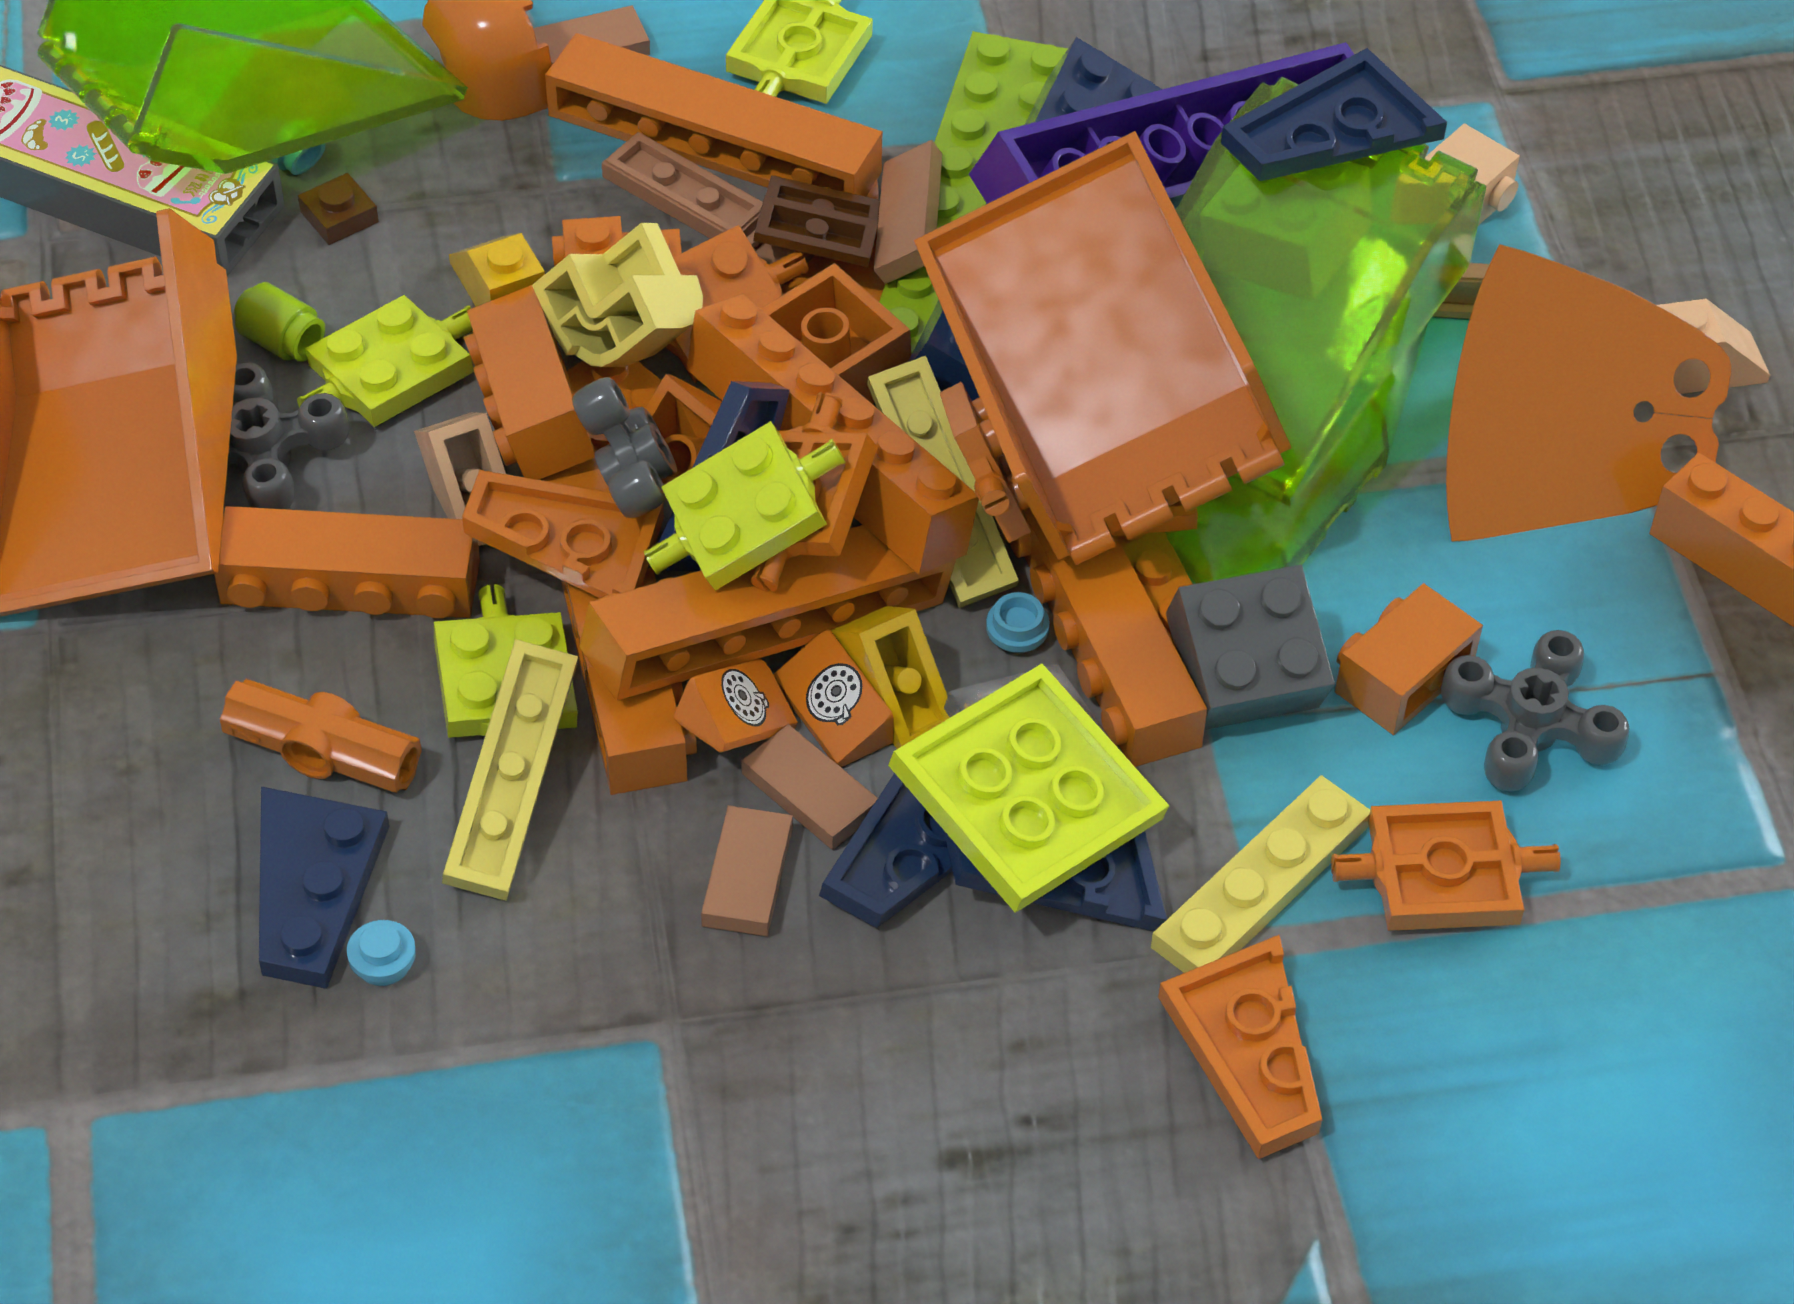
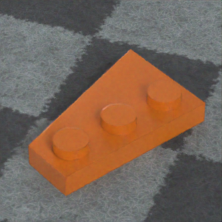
(562, 531)
(1248, 1043)

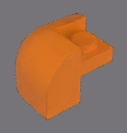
(492, 53)

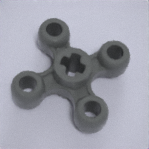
(264, 437)
(636, 453)
(1534, 710)

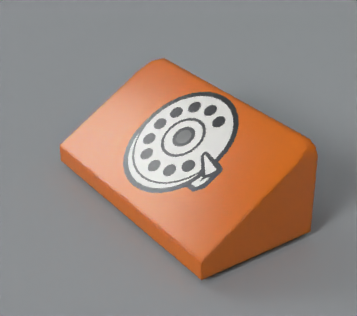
(835, 700)
(734, 706)

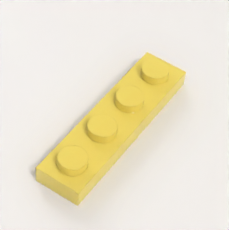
(914, 403)
(510, 770)
(1262, 877)

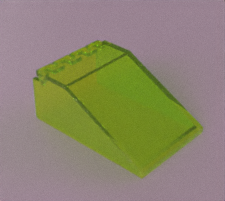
(239, 77)
(1329, 276)

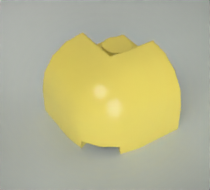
(619, 302)

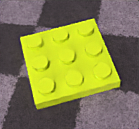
(1028, 787)

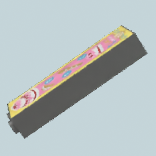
(78, 171)

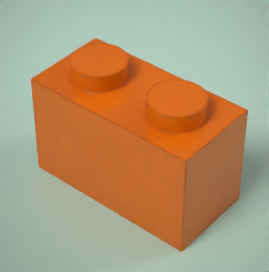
(1404, 656)

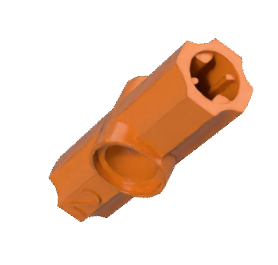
(320, 735)

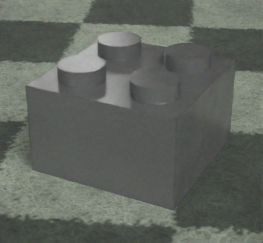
(1251, 645)

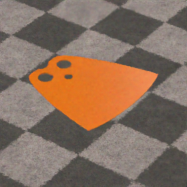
(1551, 395)

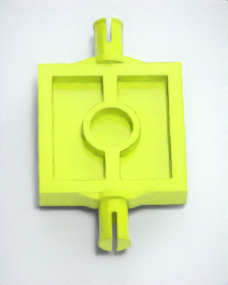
(799, 47)
(391, 359)
(743, 505)
(475, 658)

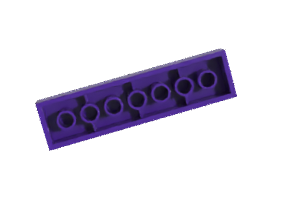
(1172, 124)

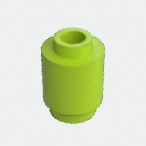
(277, 321)

